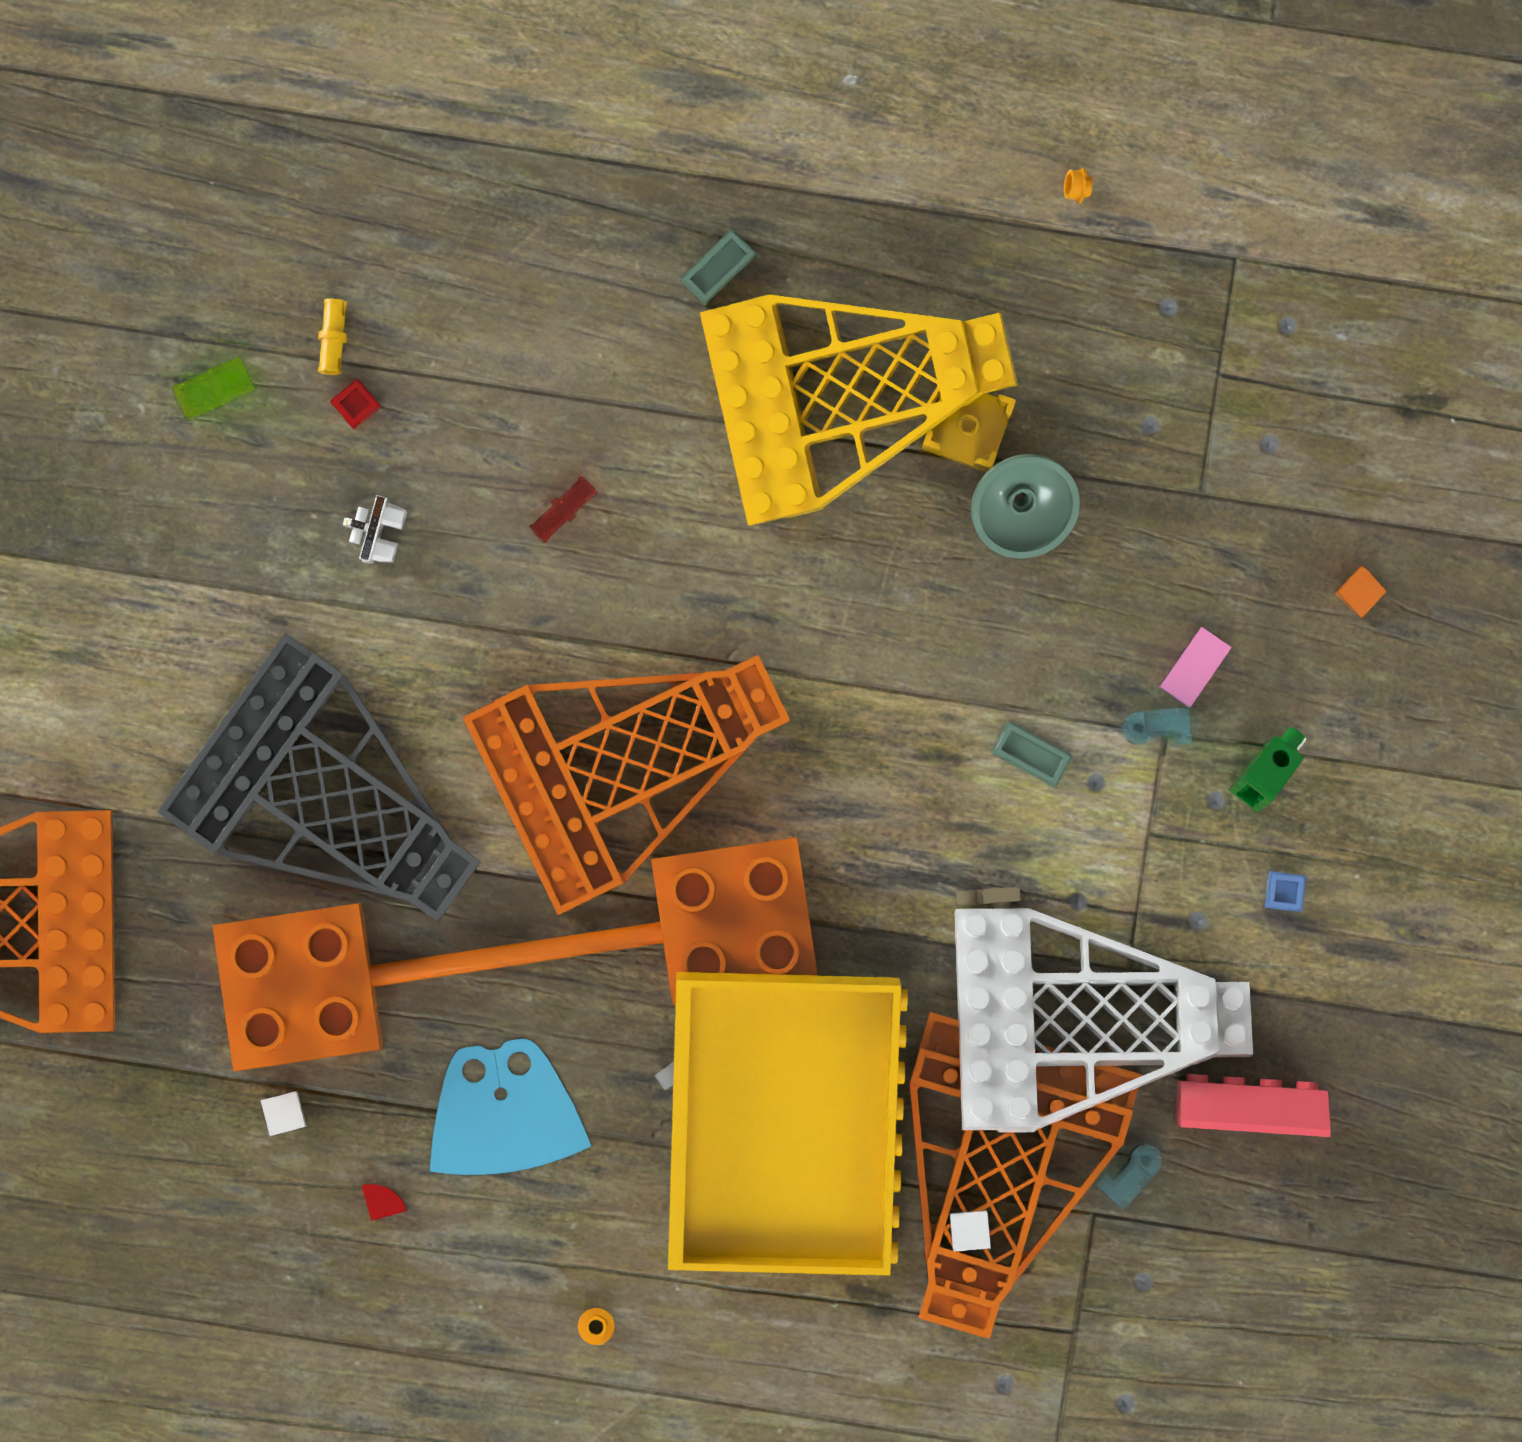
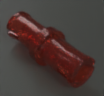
(563, 509)

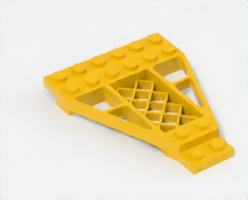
(764, 406)

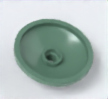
(1035, 522)

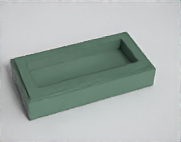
(718, 267)
(1031, 754)

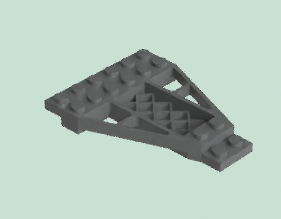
(256, 742)

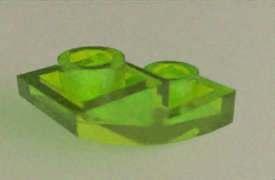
(213, 389)

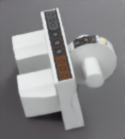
(382, 514)

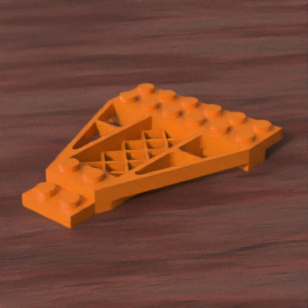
(546, 800)
(73, 921)
(966, 1288)

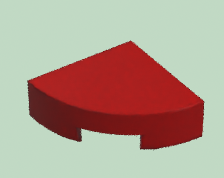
(382, 1201)

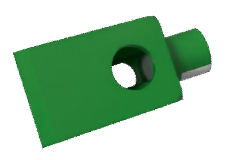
(1262, 777)

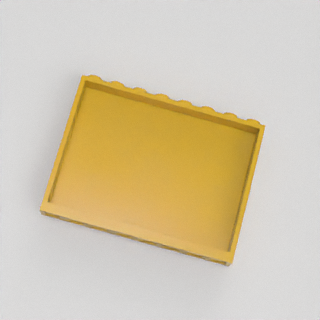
(785, 1123)

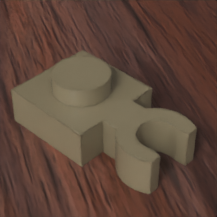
(997, 897)

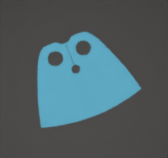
(495, 1136)

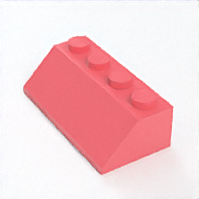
(1252, 1107)

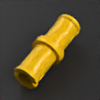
(332, 336)

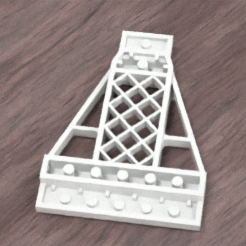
(998, 1018)

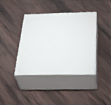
(283, 1113)
(970, 1230)

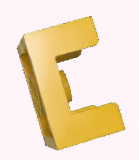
(972, 432)

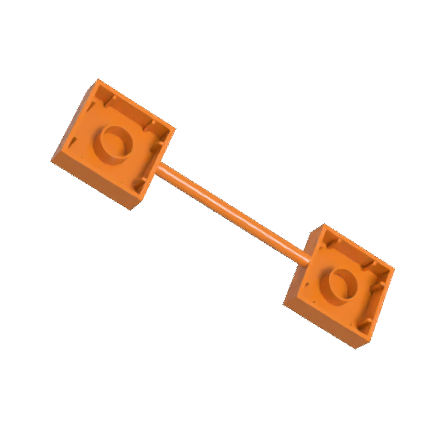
(307, 982)

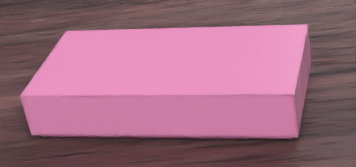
(1195, 667)

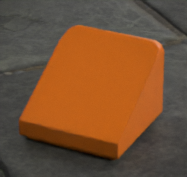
(1360, 591)

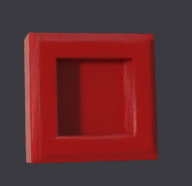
(355, 404)

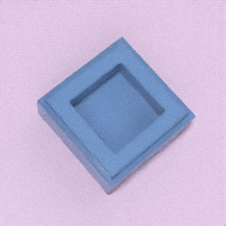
(1285, 891)

